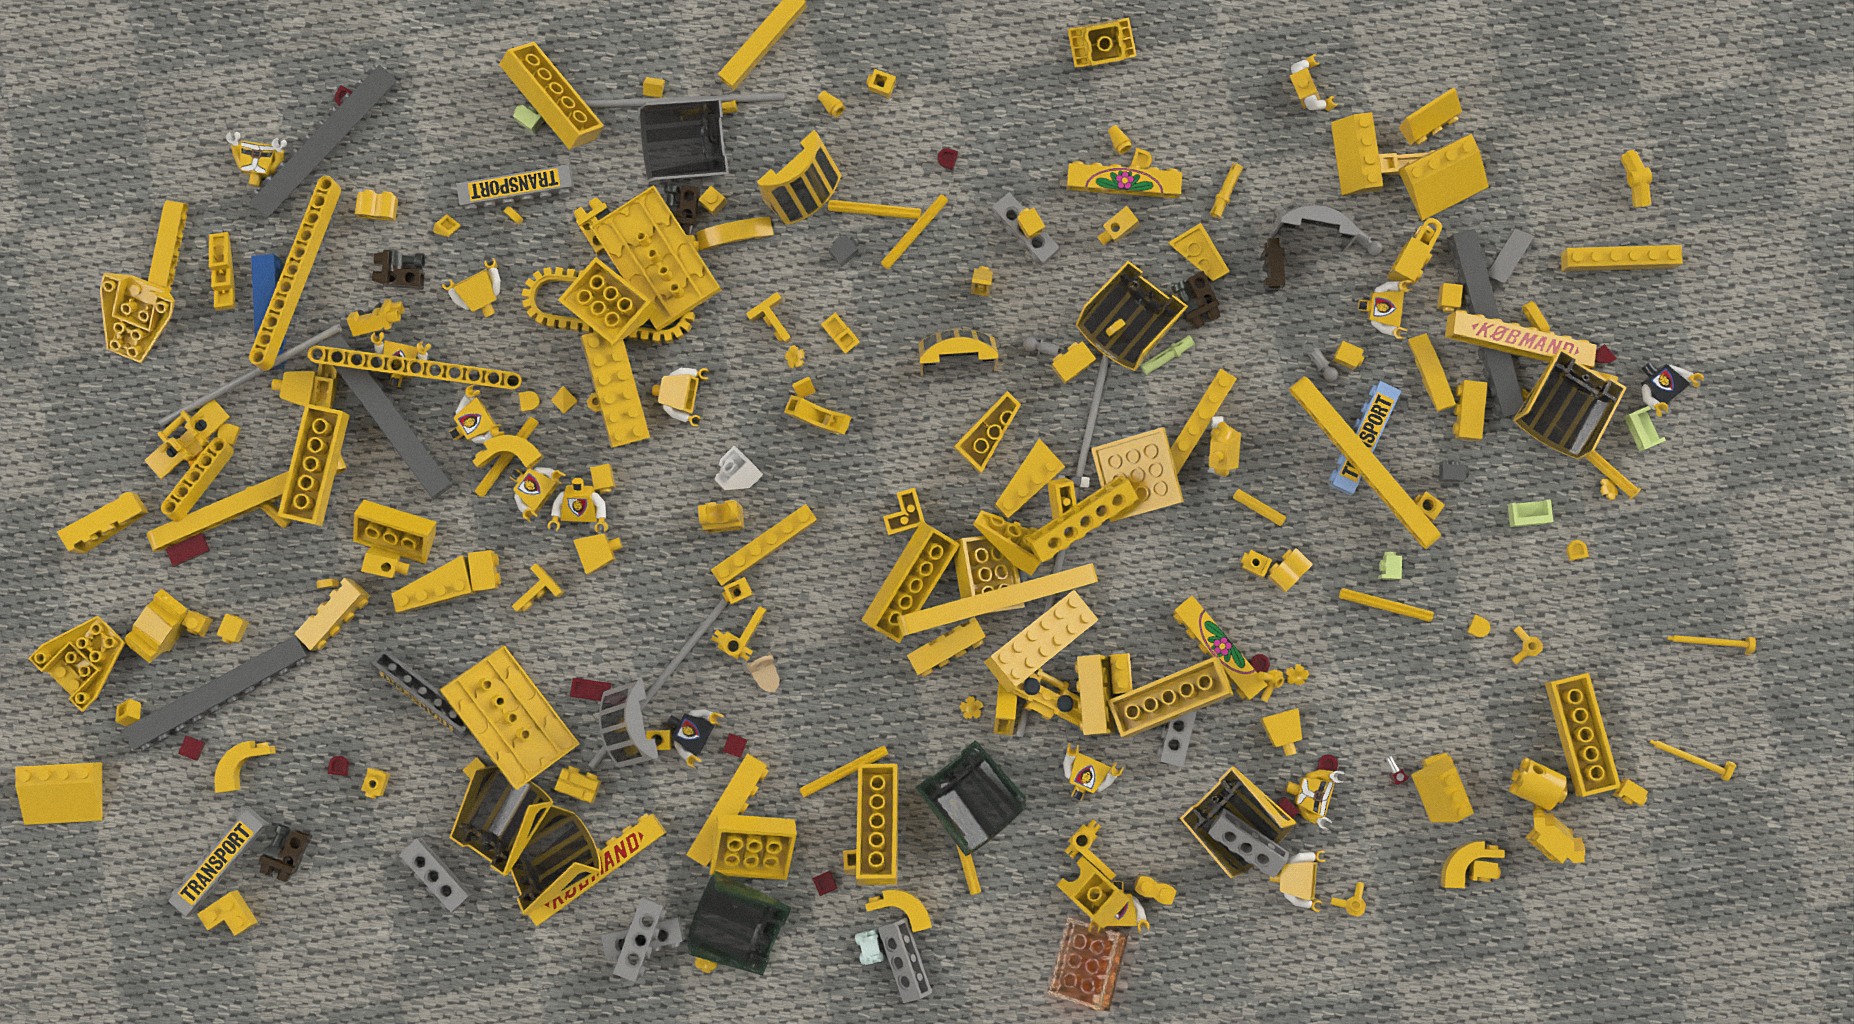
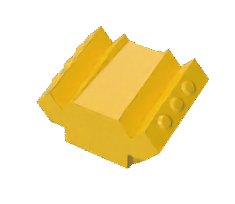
(1102, 42)
(157, 627)
(1555, 838)

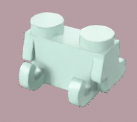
(869, 947)

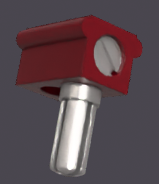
(1398, 775)

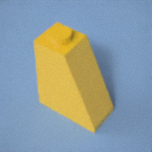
(1005, 712)

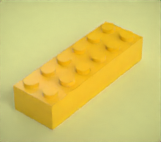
(551, 95)
(615, 390)
(313, 465)
(910, 580)
(1040, 641)
(1170, 697)
(1582, 735)
(877, 824)

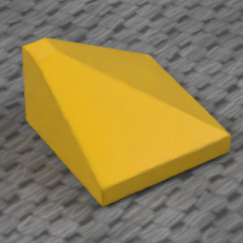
(446, 226)
(564, 399)

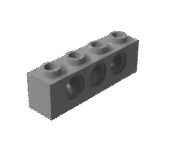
(1009, 204)
(1177, 756)
(1244, 833)
(446, 877)
(672, 926)
(904, 960)
(624, 967)

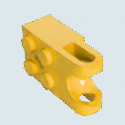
(1415, 253)
(721, 517)
(1094, 893)

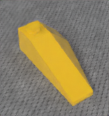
(1009, 540)

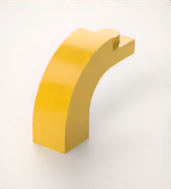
(817, 416)
(508, 444)
(229, 767)
(1459, 859)
(907, 902)

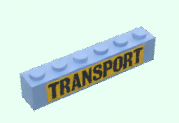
(1369, 430)

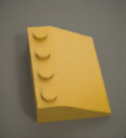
(1445, 176)
(607, 302)
(983, 569)
(60, 793)
(753, 846)

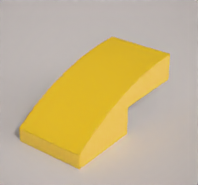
(840, 332)

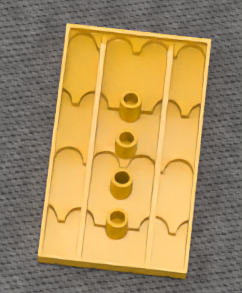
(656, 256)
(521, 730)

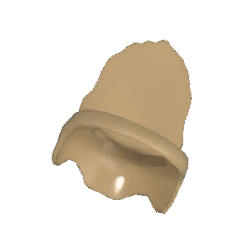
(764, 673)

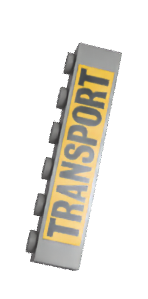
(515, 187)
(218, 862)

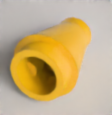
(832, 104)
(1119, 139)

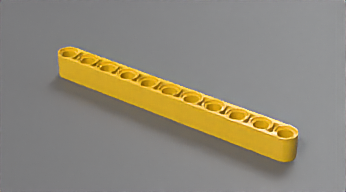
(306, 244)
(425, 372)
(1365, 462)
(222, 511)
(997, 599)

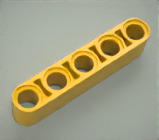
(167, 244)
(206, 469)

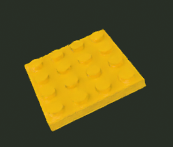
(1148, 467)

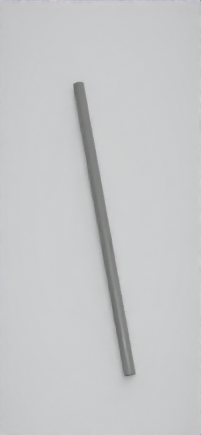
(724, 98)
(250, 375)
(670, 668)

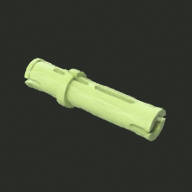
(1173, 351)

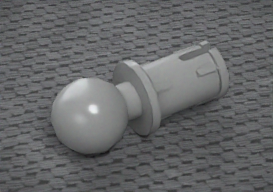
(1373, 247)
(1031, 344)
(1330, 373)

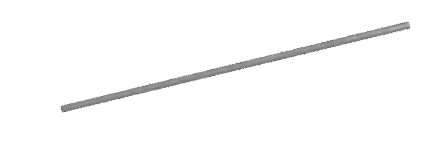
(1079, 473)

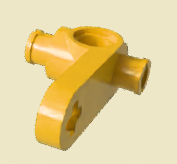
(725, 639)
(1090, 833)

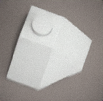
(736, 471)

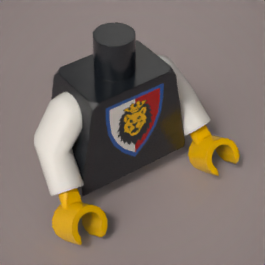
(1665, 384)
(692, 733)

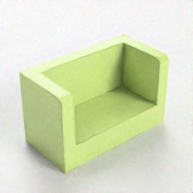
(1642, 429)
(1530, 513)

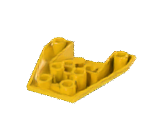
(133, 314)
(81, 659)

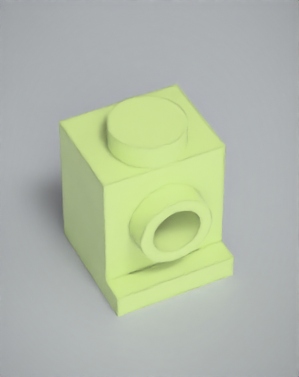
(528, 118)
(1391, 566)

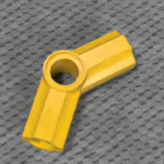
(1637, 178)

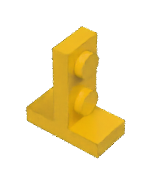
(764, 308)
(537, 590)

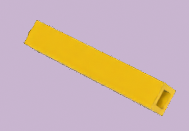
(761, 42)

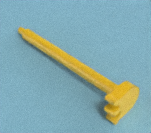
(1749, 643)
(1725, 772)

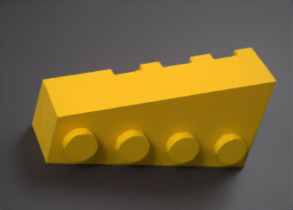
(1030, 478)
(102, 523)
(436, 587)
(332, 614)
(947, 646)

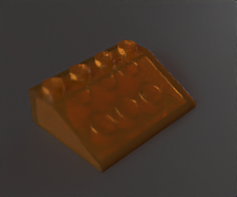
(1088, 965)

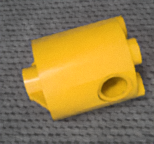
(1538, 784)

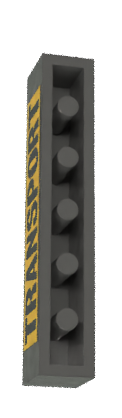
(418, 691)

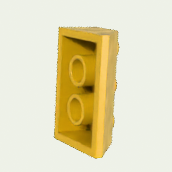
(1431, 118)
(1442, 792)

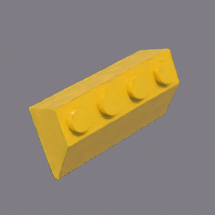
(1357, 154)
(393, 531)
(1094, 692)

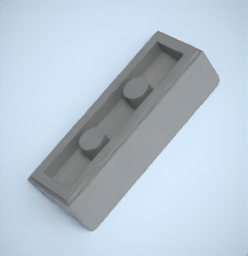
(1509, 256)

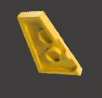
(1201, 252)

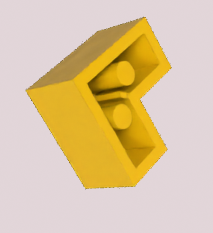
(909, 516)
(231, 910)

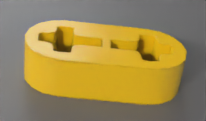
(1535, 316)

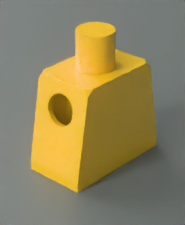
(1125, 220)
(295, 386)
(596, 551)
(375, 563)
(1283, 729)

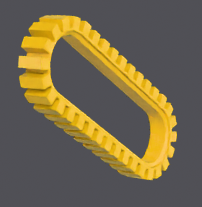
(559, 276)

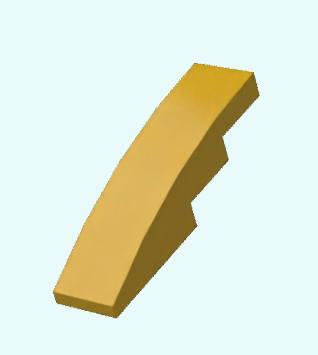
(221, 271)
(1432, 372)
(325, 386)

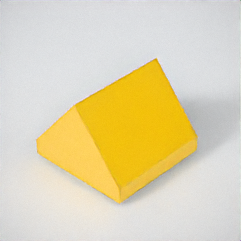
(653, 87)

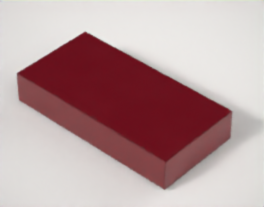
(187, 549)
(588, 689)

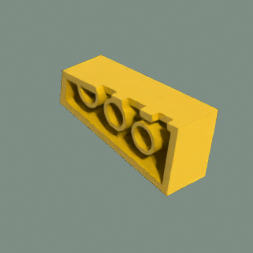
(983, 437)

